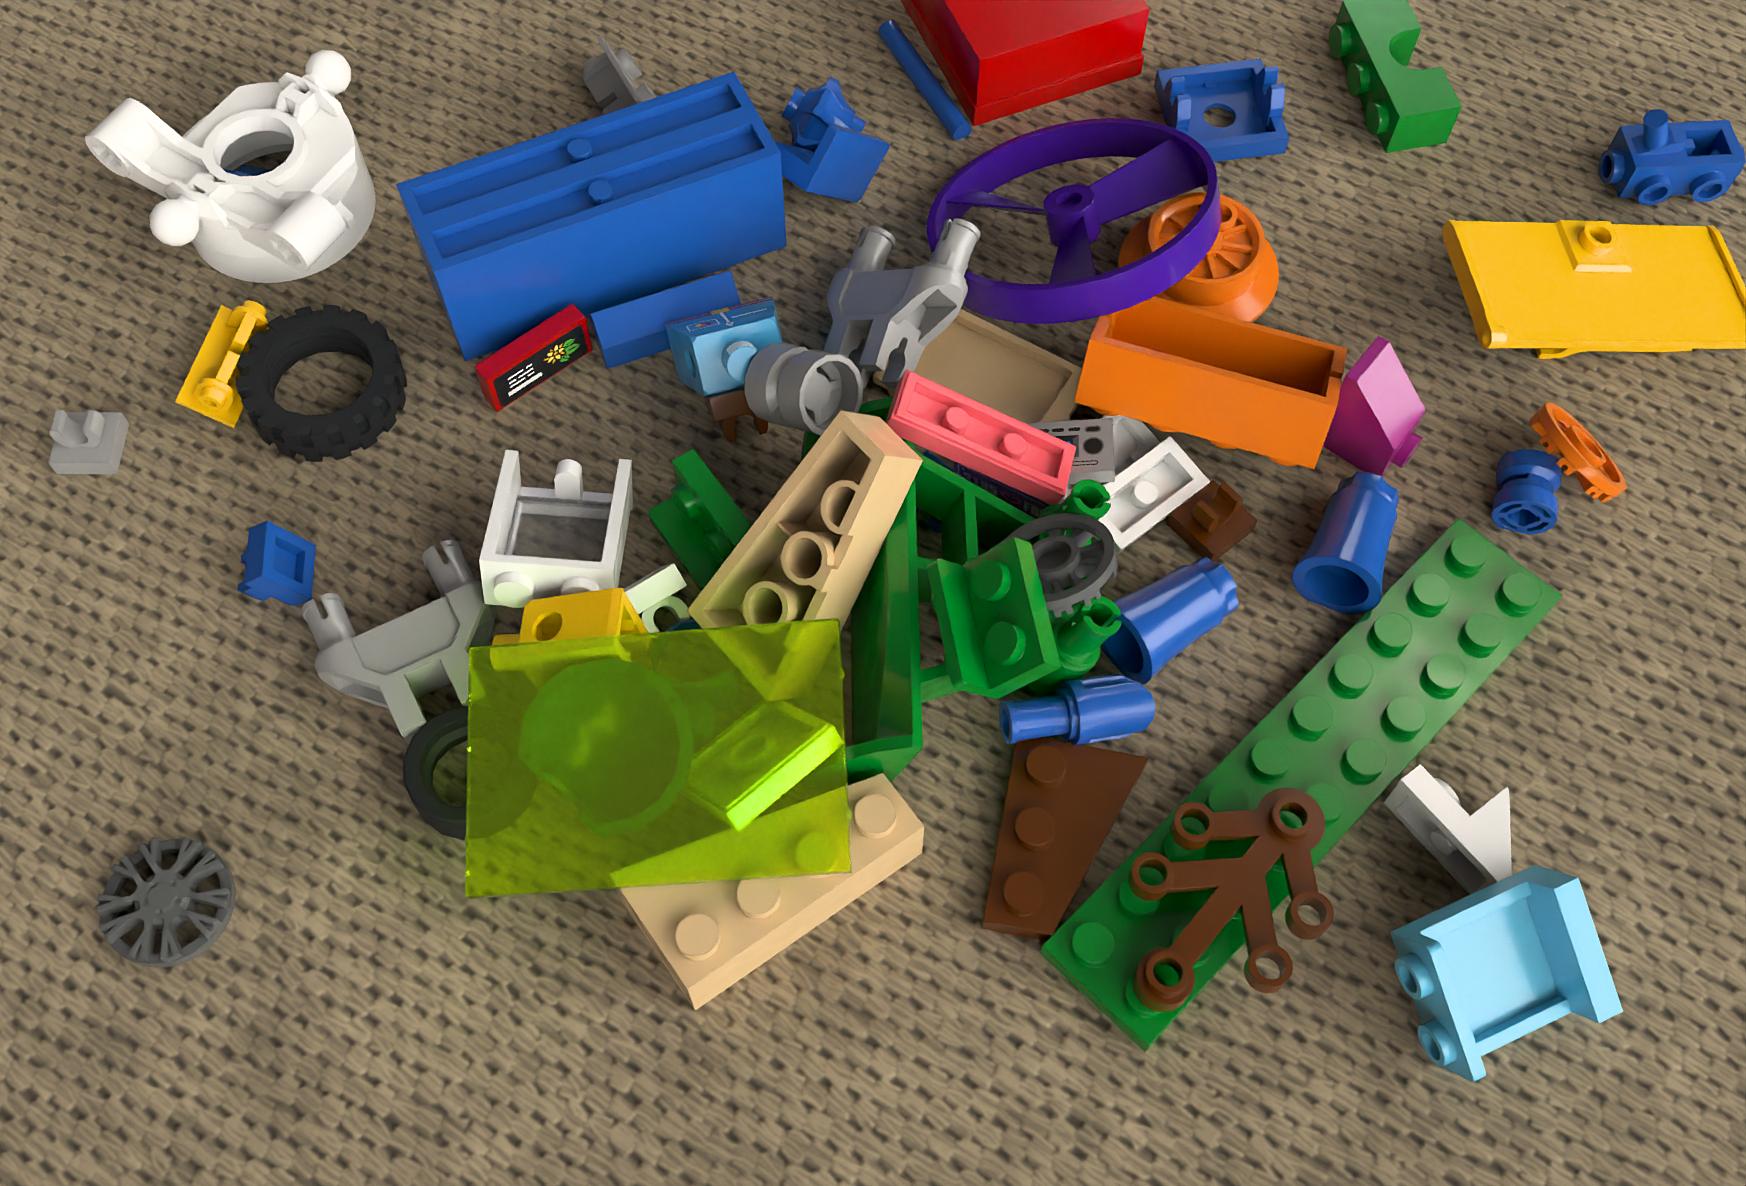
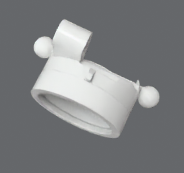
(252, 225)

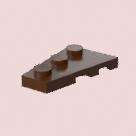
(1051, 830)

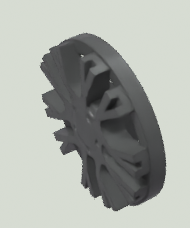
(1064, 561)
(166, 902)

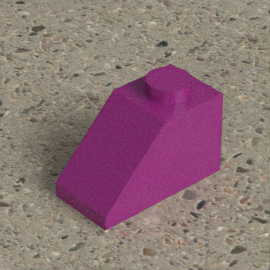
(1376, 413)

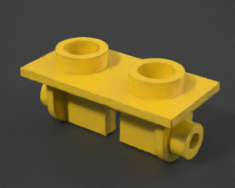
(212, 378)

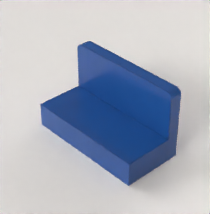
(838, 167)

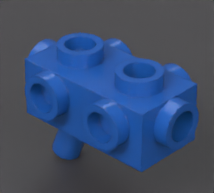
(1672, 159)

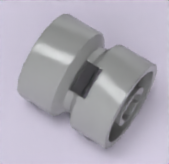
(802, 387)

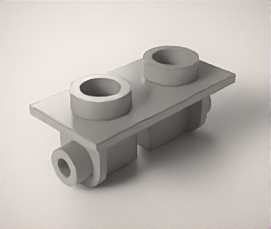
(614, 77)

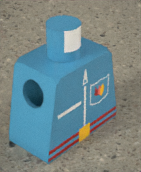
(722, 344)

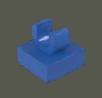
(278, 565)

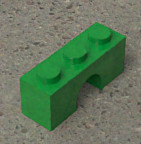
(1400, 103)

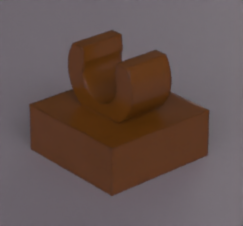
(728, 407)
(1212, 520)

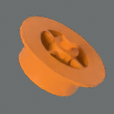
(1234, 276)

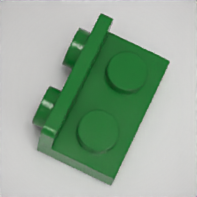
(699, 519)
(993, 620)

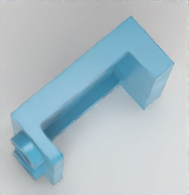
(1503, 967)

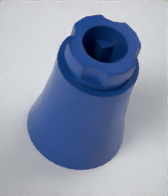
(1350, 546)
(1169, 617)

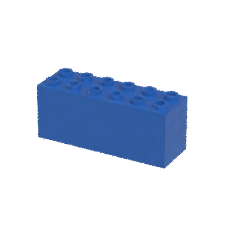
(599, 212)

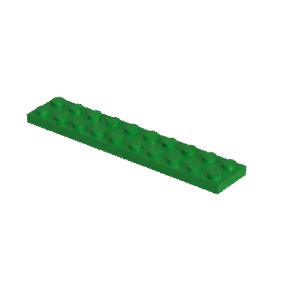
(1333, 737)

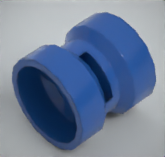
(1526, 491)

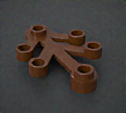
(1236, 885)

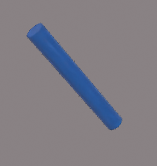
(924, 80)

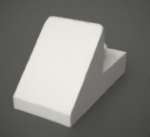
(1467, 846)

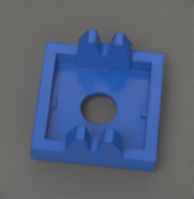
(1238, 87)

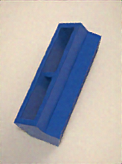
(638, 326)

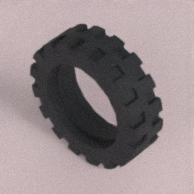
(302, 337)

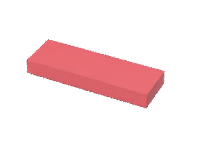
(980, 438)

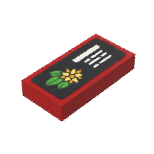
(534, 357)

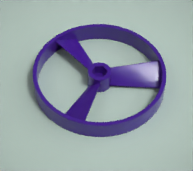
(1163, 168)

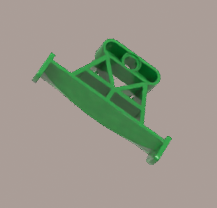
(885, 616)

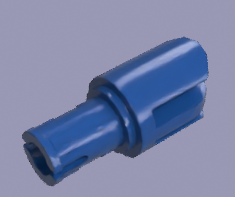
(1081, 711)

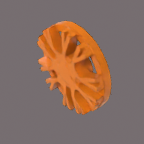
(1579, 452)

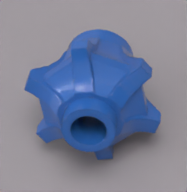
(815, 111)

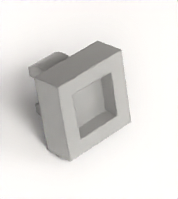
(87, 442)

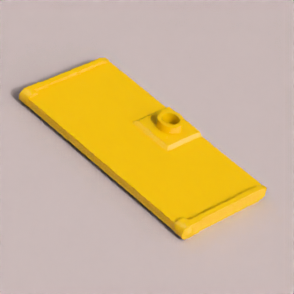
(1598, 285)

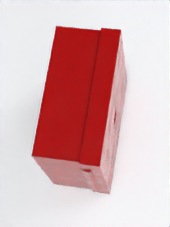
(1029, 51)

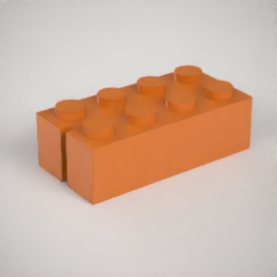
(1214, 379)

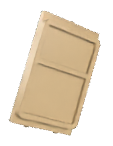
(999, 371)

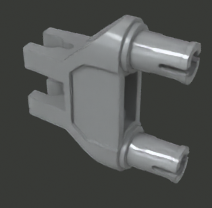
(897, 310)
(412, 652)

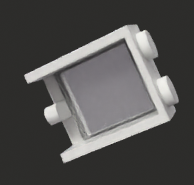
(553, 538)

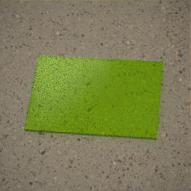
(657, 760)

